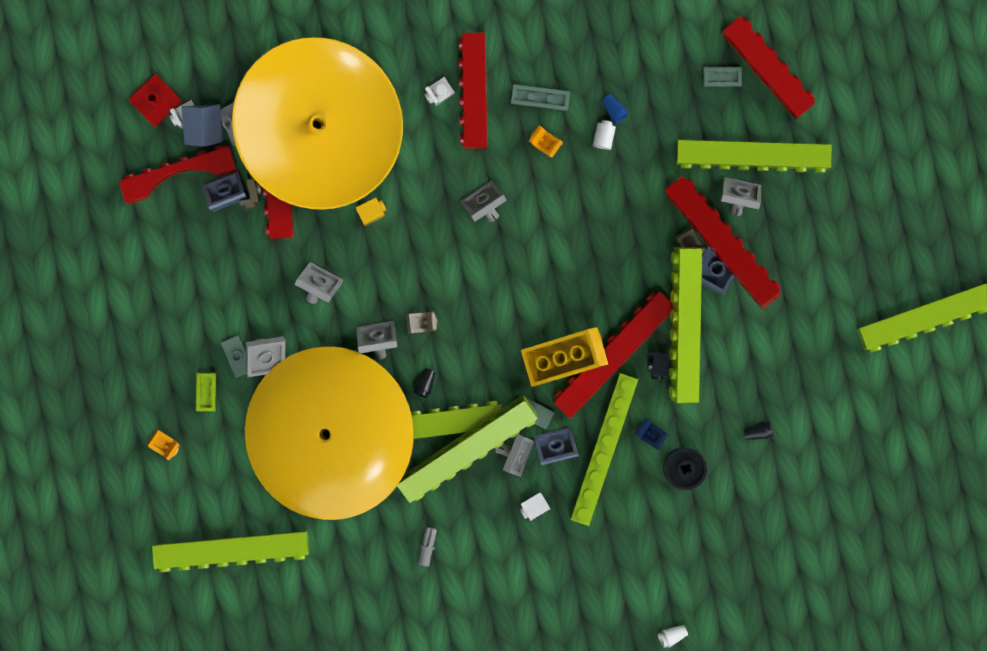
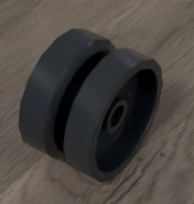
(696, 468)

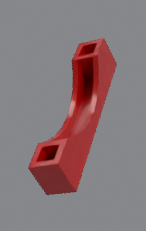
(141, 186)

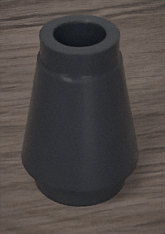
(425, 383)
(758, 431)

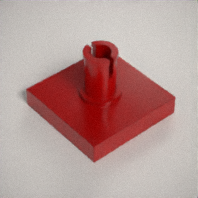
(155, 100)

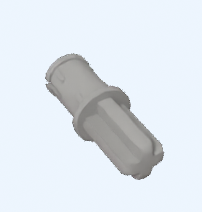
(427, 546)

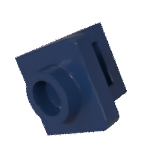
(651, 433)

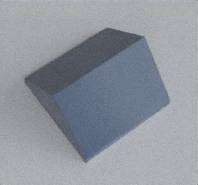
(202, 124)
(224, 191)
(714, 273)
(556, 446)

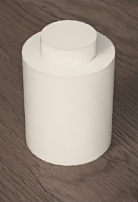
(604, 135)

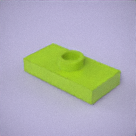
(206, 392)

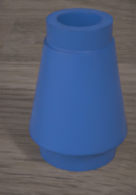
(615, 109)

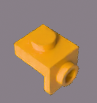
(545, 141)
(163, 444)

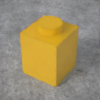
(371, 211)

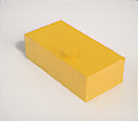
(564, 357)

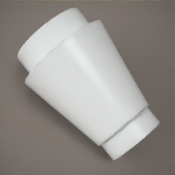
(671, 636)

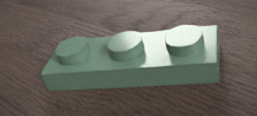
(540, 97)

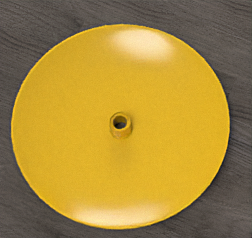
(326, 84)
(366, 425)

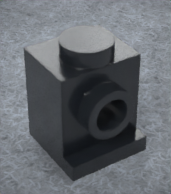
(658, 365)

